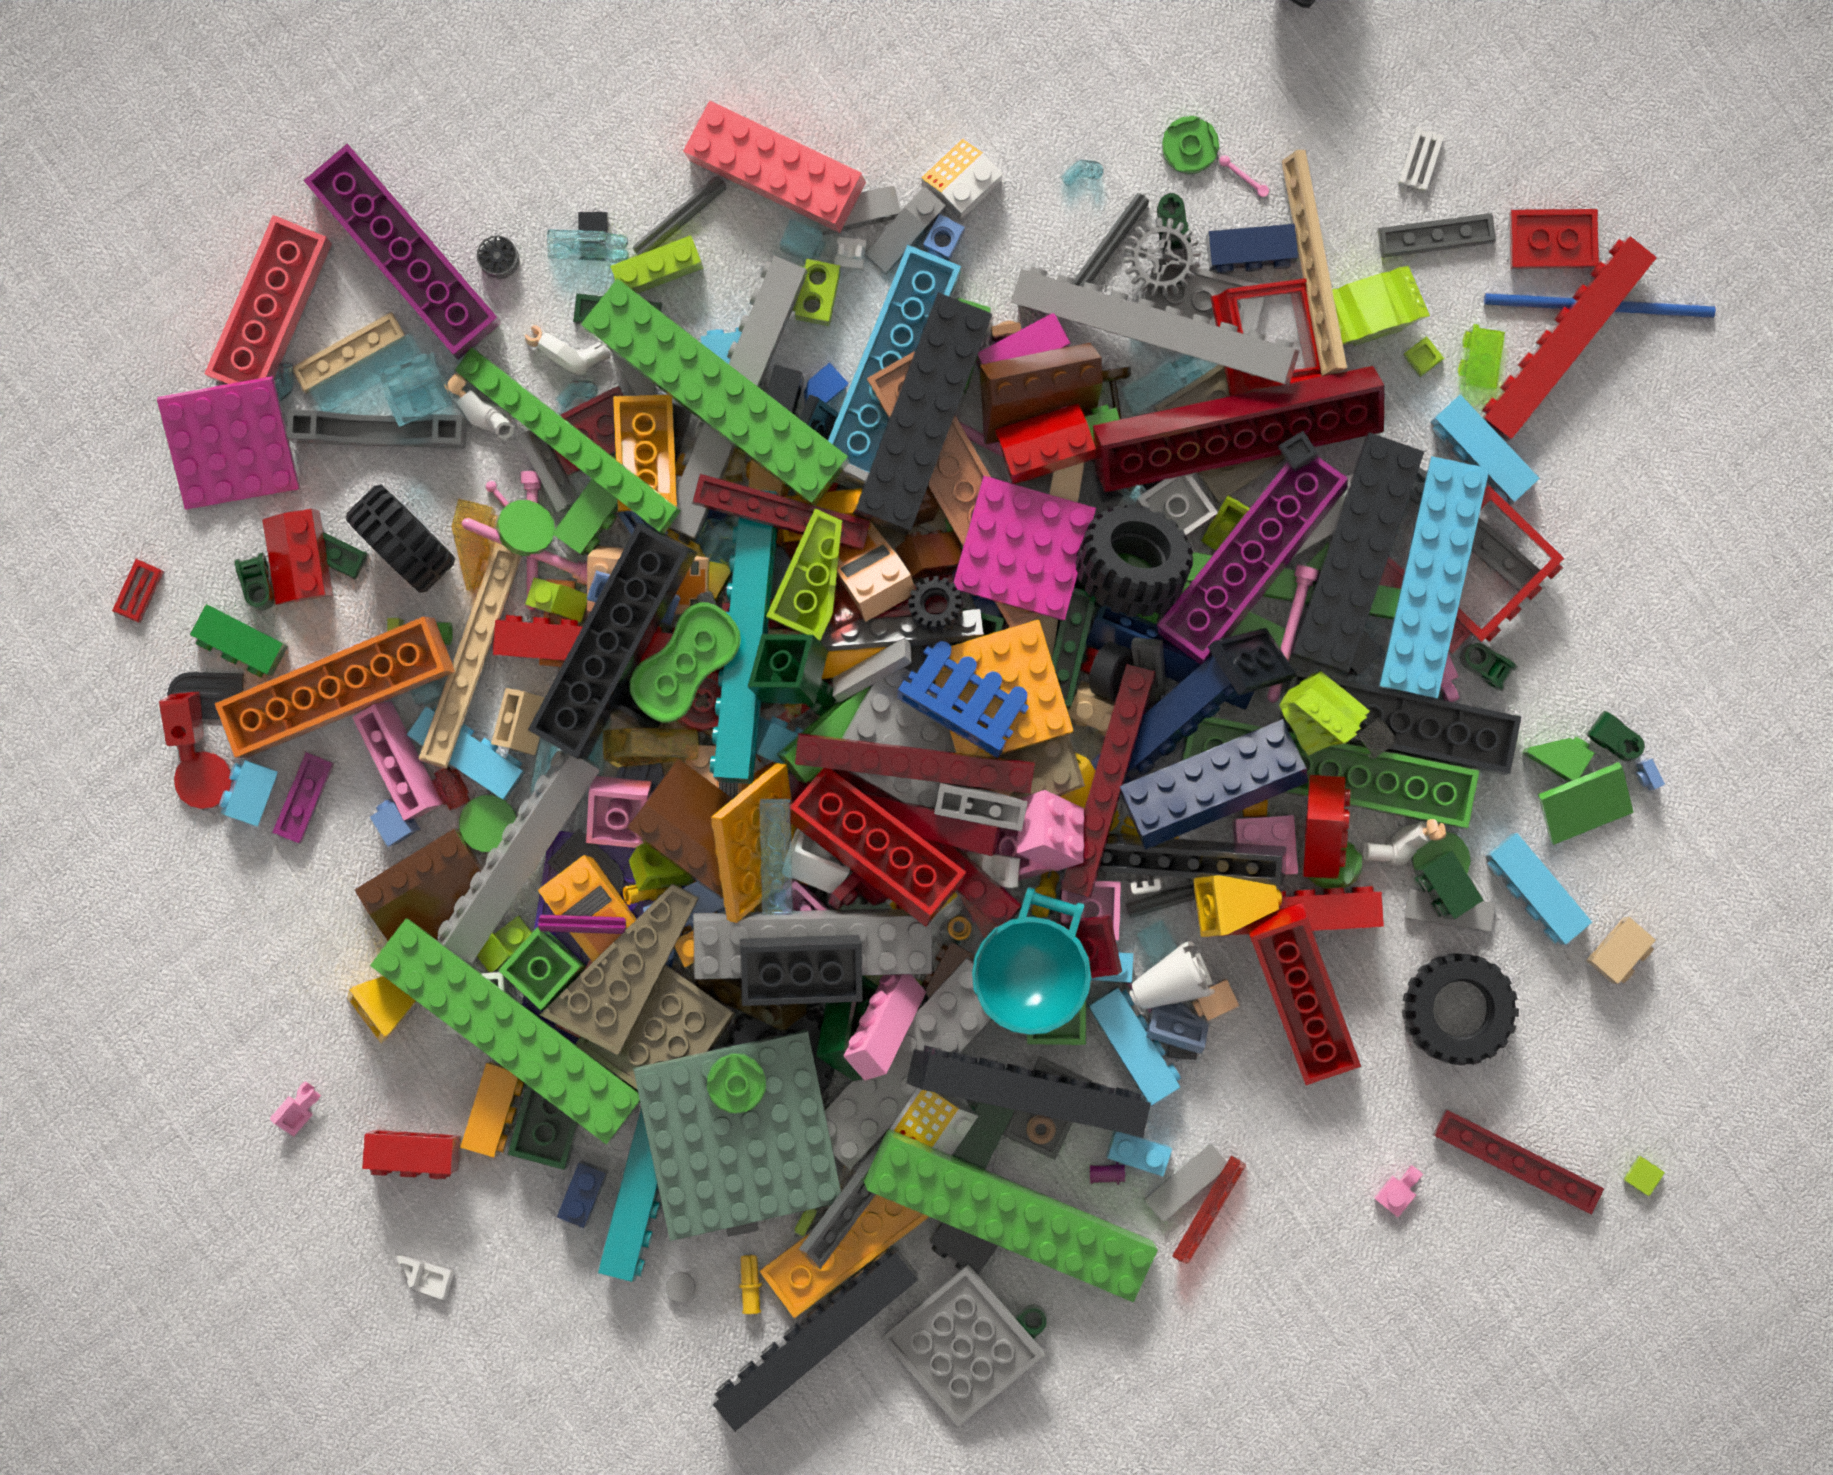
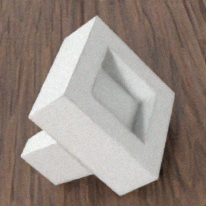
(850, 253)

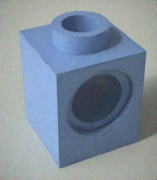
(946, 227)
(391, 824)

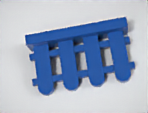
(941, 709)

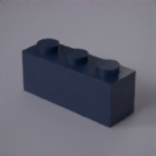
(1252, 248)

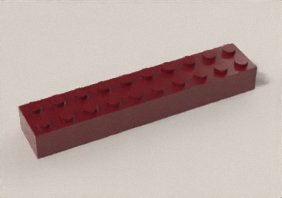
(1238, 428)

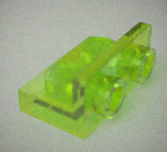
(1481, 357)

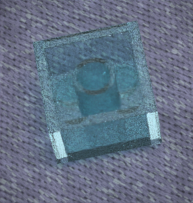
(415, 388)

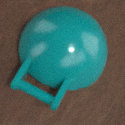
(1033, 970)

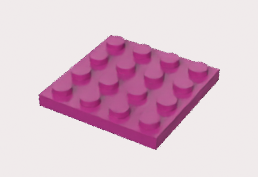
(228, 442)
(1022, 548)

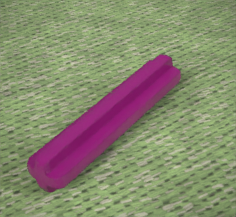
(582, 924)

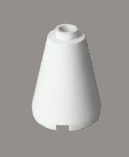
(1173, 980)

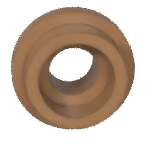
(1050, 1129)

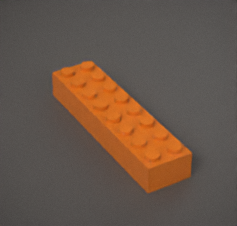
(334, 687)

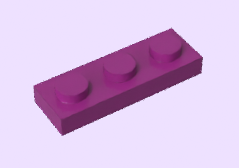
(303, 797)

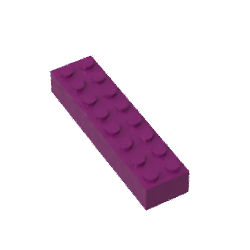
(402, 251)
(1252, 557)

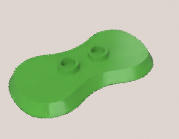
(700, 645)

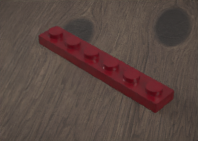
(772, 509)
(1518, 1161)

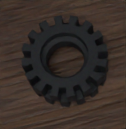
(927, 590)

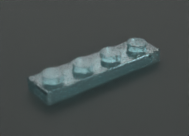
(363, 373)
(776, 856)

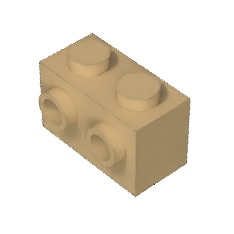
(1091, 709)
(517, 721)
(1621, 951)

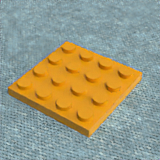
(1022, 661)
(739, 841)

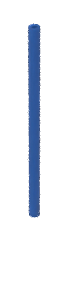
(1624, 307)

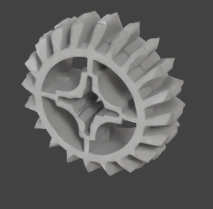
(1185, 262)

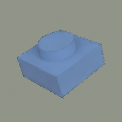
(1649, 775)

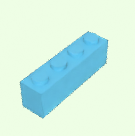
(1483, 447)
(475, 757)
(1538, 889)
(1137, 1052)

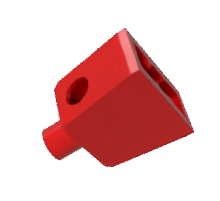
(182, 711)

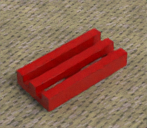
(137, 593)

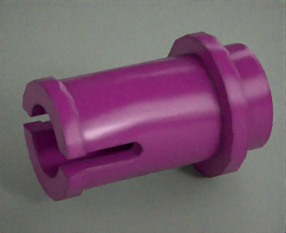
(1107, 1173)

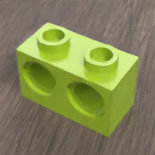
(823, 293)
(659, 875)

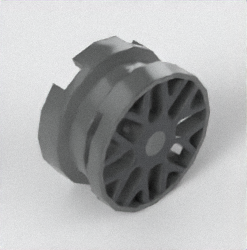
(498, 257)

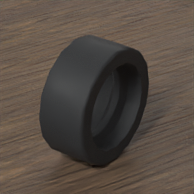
(1109, 670)

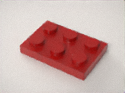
(1553, 238)

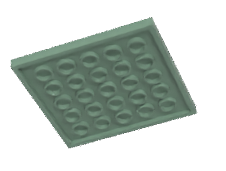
(745, 1165)

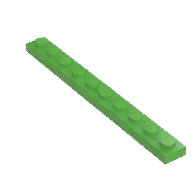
(568, 440)

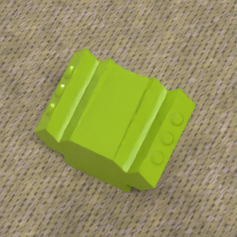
(1378, 306)
(1322, 713)

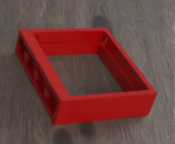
(1530, 590)

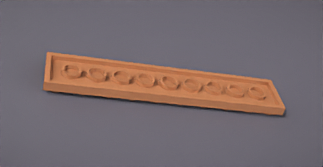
(955, 475)

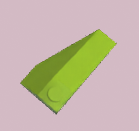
(808, 587)

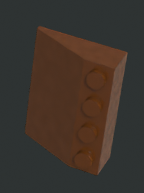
(1039, 385)
(679, 824)
(421, 886)

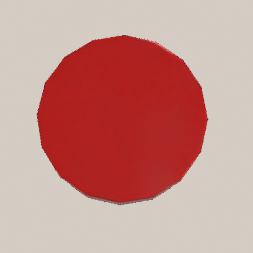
(202, 780)

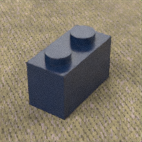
(582, 1194)

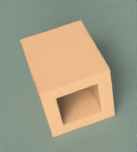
(1217, 1003)

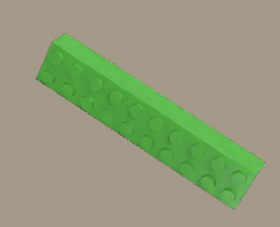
(715, 392)
(1383, 784)
(506, 1030)
(1010, 1215)

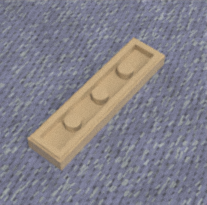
(347, 351)

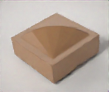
(1004, 330)

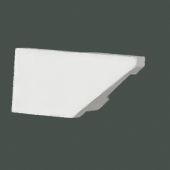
(999, 867)
(427, 1277)

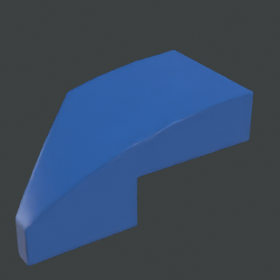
(825, 384)

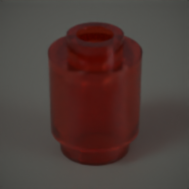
(451, 788)

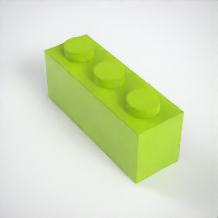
(659, 265)

